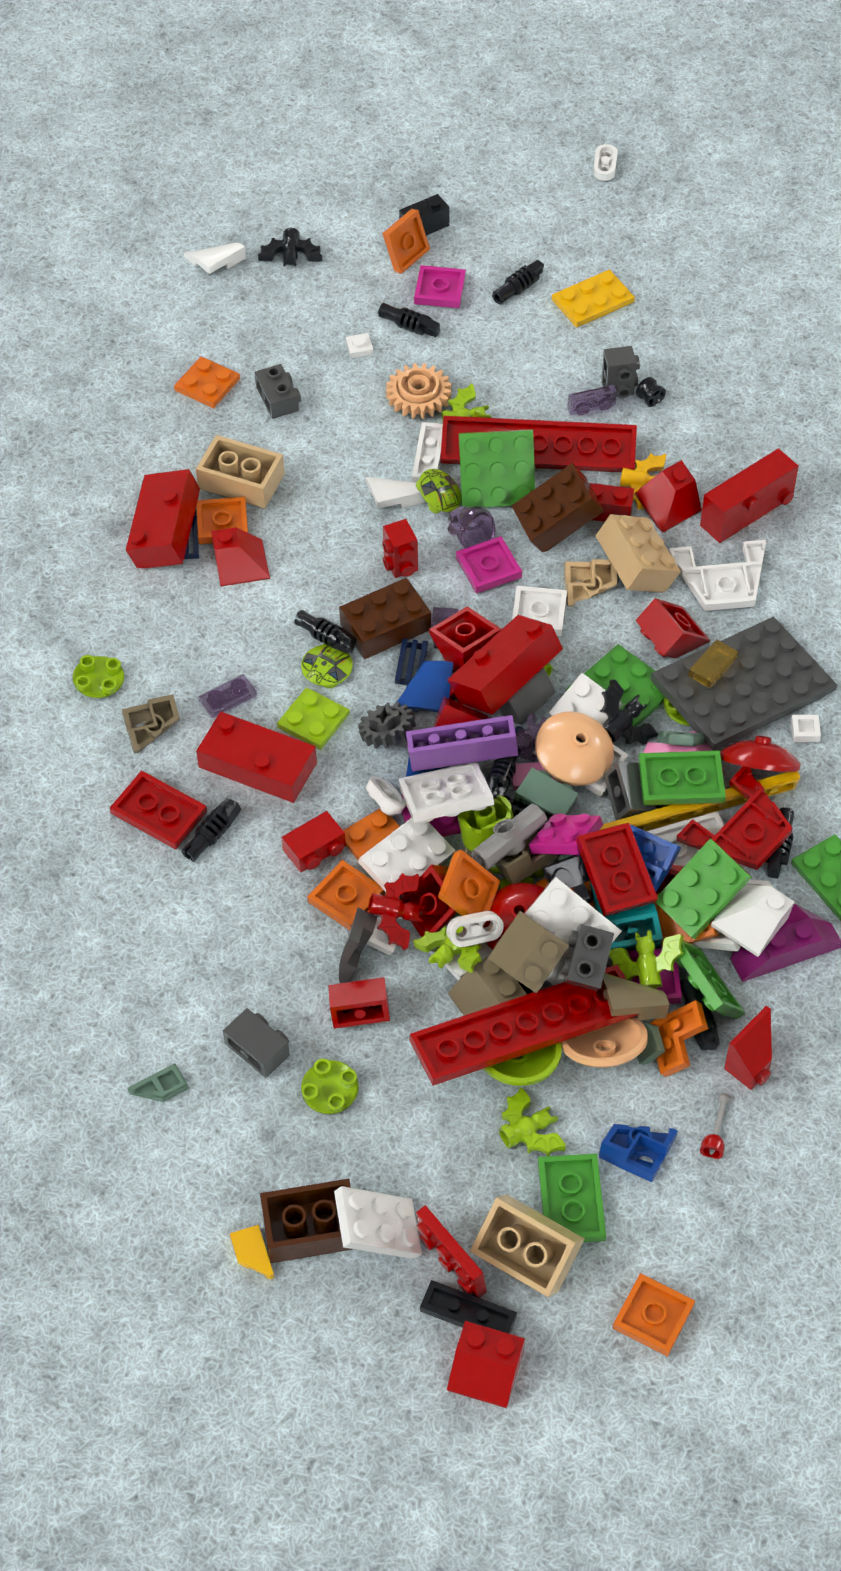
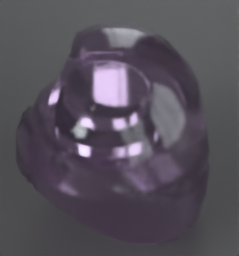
(471, 525)

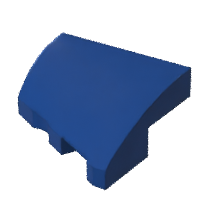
(428, 687)
(627, 1144)

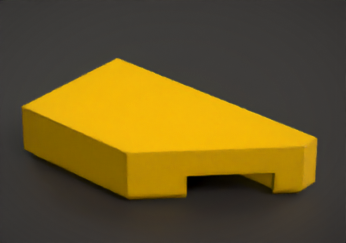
(251, 1250)

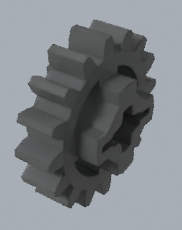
(386, 725)

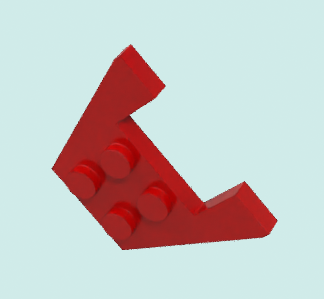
(752, 832)

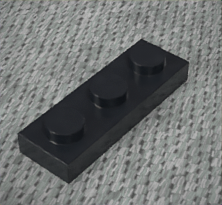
(459, 1307)

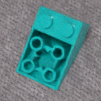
(632, 921)

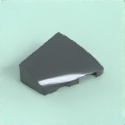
(359, 934)

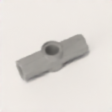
(509, 836)

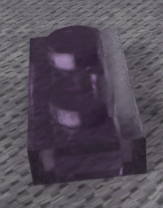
(590, 400)
(227, 695)

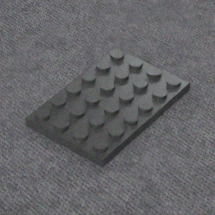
(761, 686)

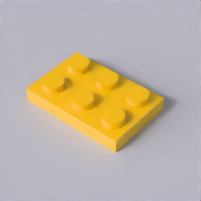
(593, 298)

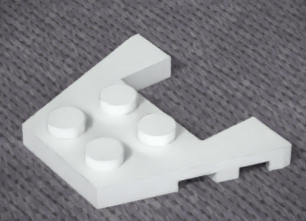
(723, 584)

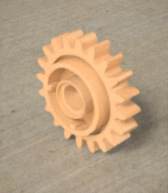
(418, 391)

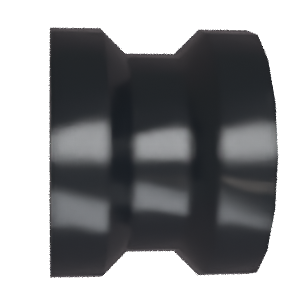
(650, 391)

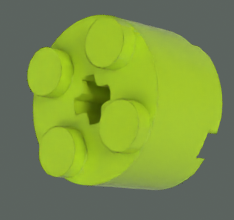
(479, 825)

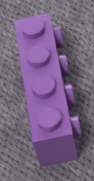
(462, 743)

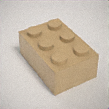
(240, 471)
(637, 553)
(527, 1245)

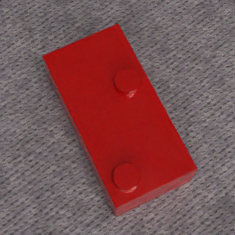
(749, 495)
(163, 519)
(505, 664)
(257, 756)

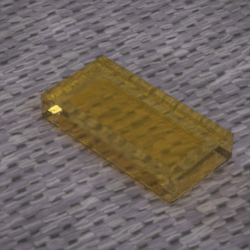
(713, 663)

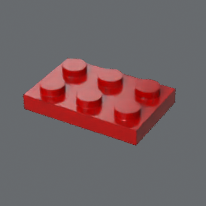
(158, 809)
(616, 869)
(451, 1253)

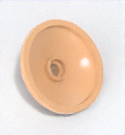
(566, 757)
(608, 1045)

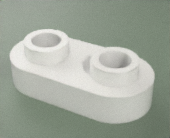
(605, 162)
(385, 795)
(473, 929)

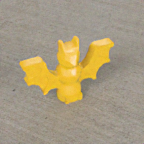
(640, 476)

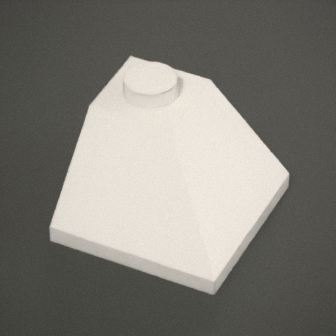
(754, 917)

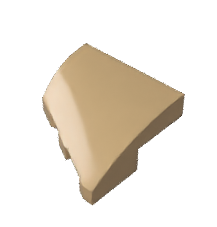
(595, 576)

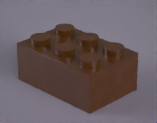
(557, 508)
(385, 618)
(302, 1221)

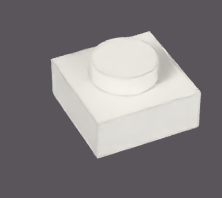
(359, 345)
(805, 728)
(380, 940)

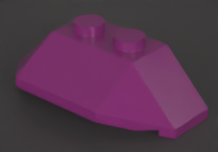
(798, 940)

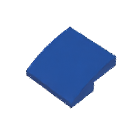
(657, 855)

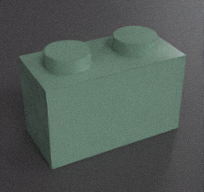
(547, 793)

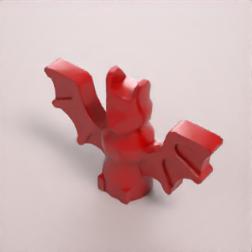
(391, 908)

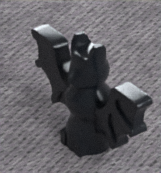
(290, 246)
(621, 721)

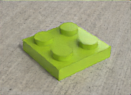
(313, 718)

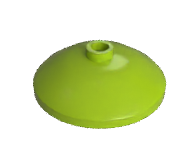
(529, 1069)

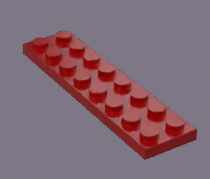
(556, 443)
(512, 1029)

